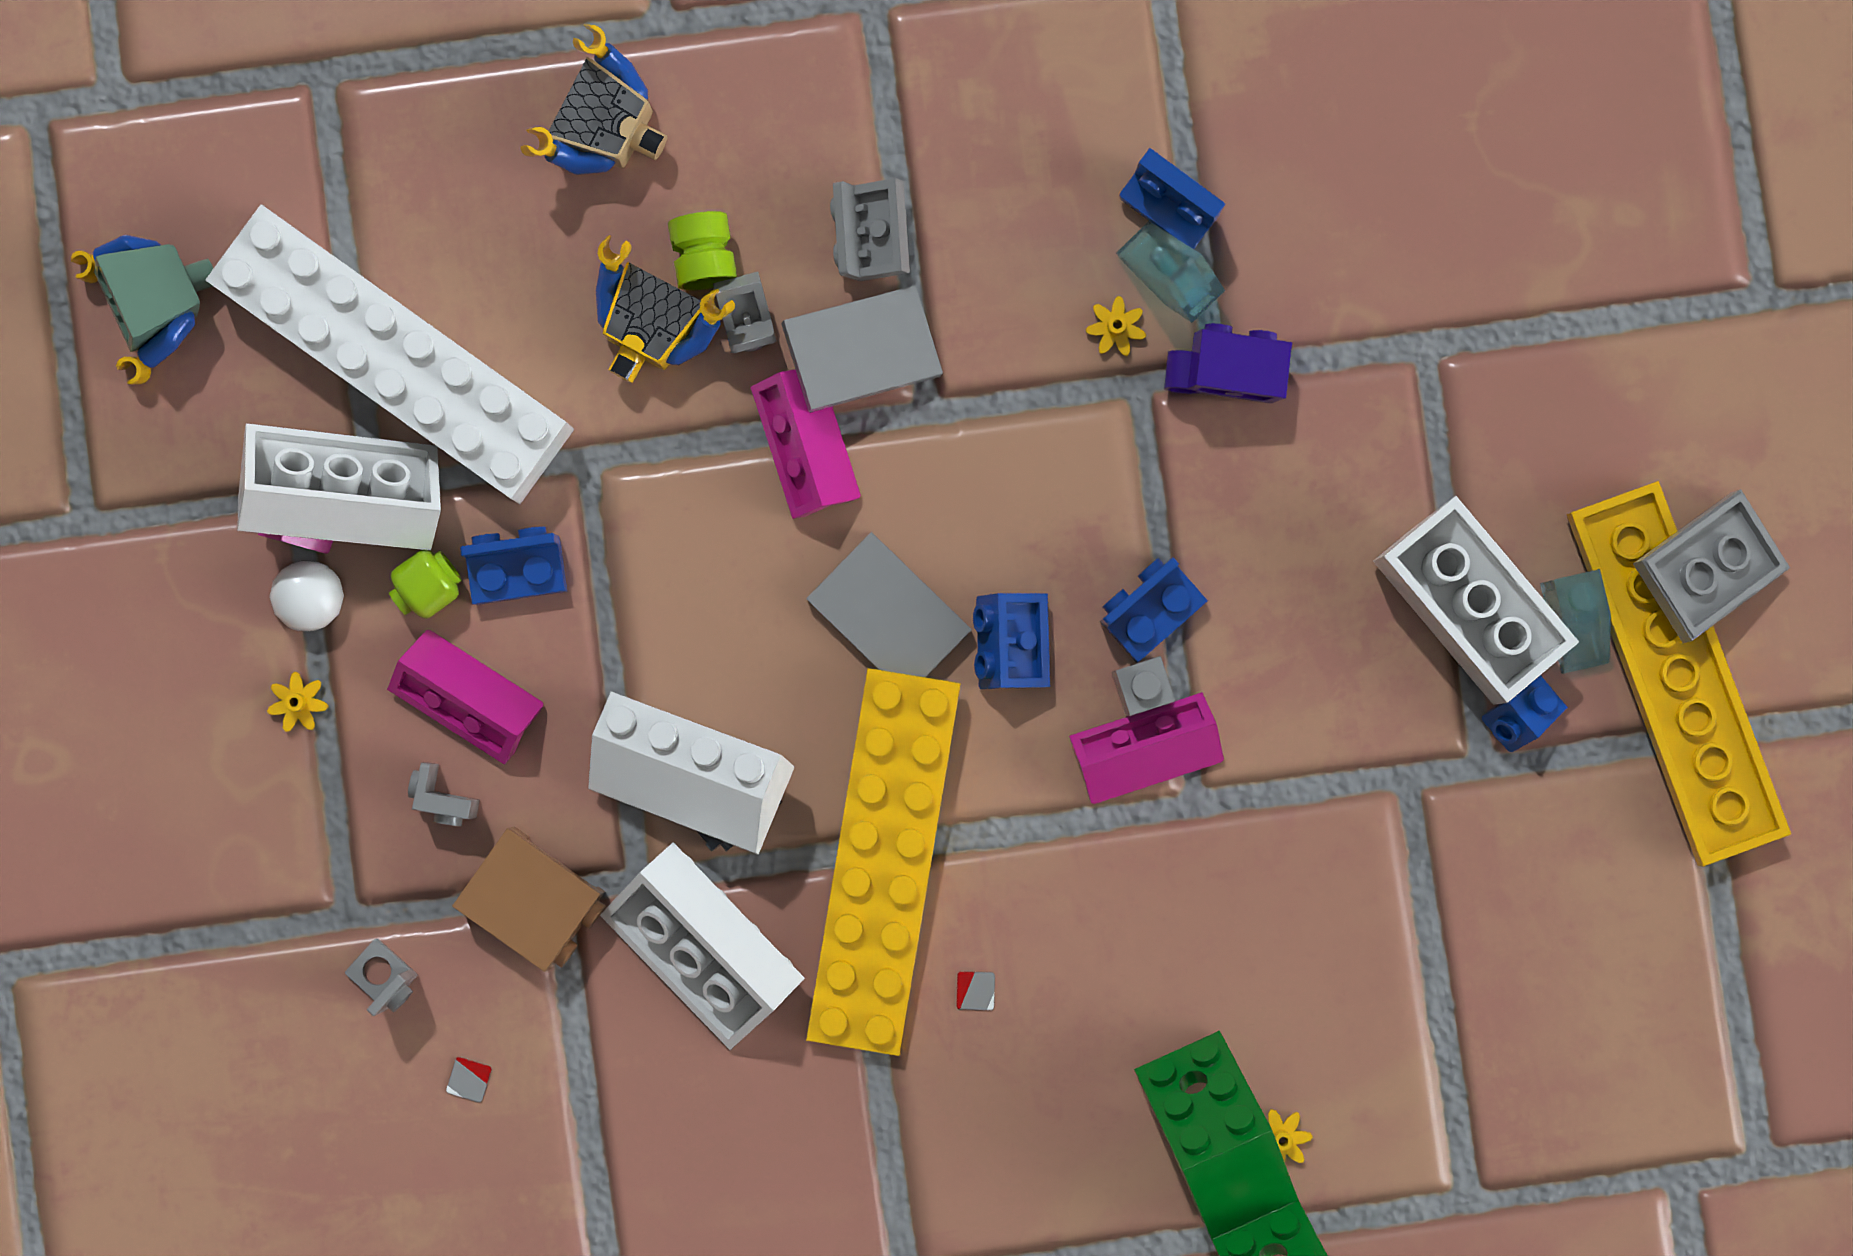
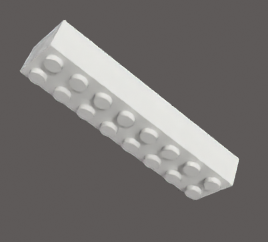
(390, 354)

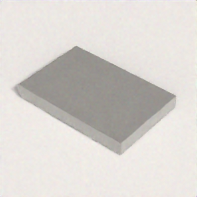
(862, 348)
(1711, 566)
(888, 611)

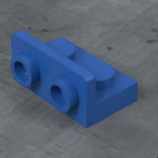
(1171, 199)
(514, 566)
(1153, 609)
(1012, 640)

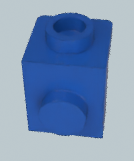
(1525, 715)

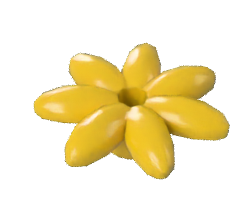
(1112, 334)
(305, 702)
(1292, 1137)

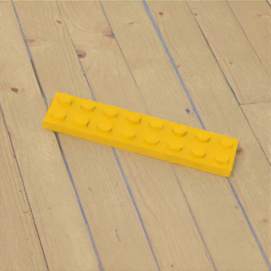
(1680, 687)
(883, 861)

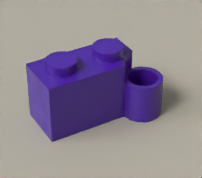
(1231, 365)

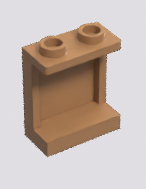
(530, 901)

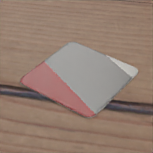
(975, 990)
(468, 1079)

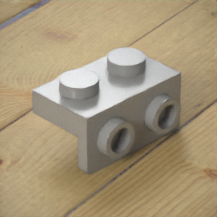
(870, 229)

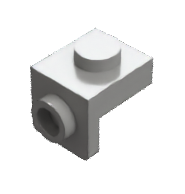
(750, 323)
(447, 808)

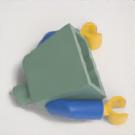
(148, 296)

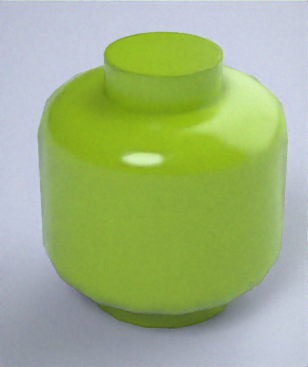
(424, 583)

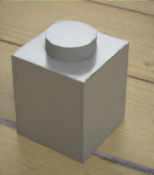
(1143, 686)

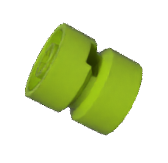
(701, 243)

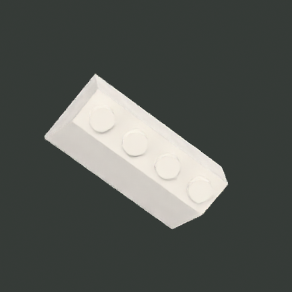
(338, 487)
(1476, 602)
(686, 772)
(702, 946)

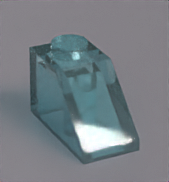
(1171, 271)
(1585, 611)

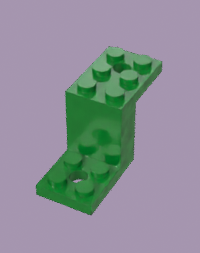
(1227, 1153)

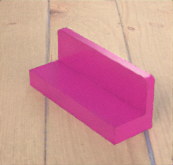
(804, 447)
(464, 695)
(1147, 748)

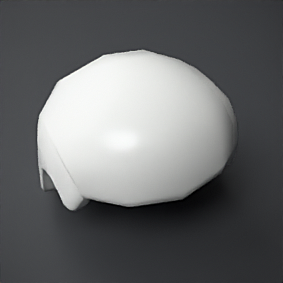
(306, 595)

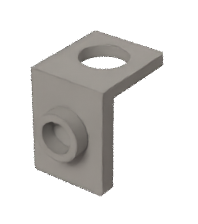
(394, 990)

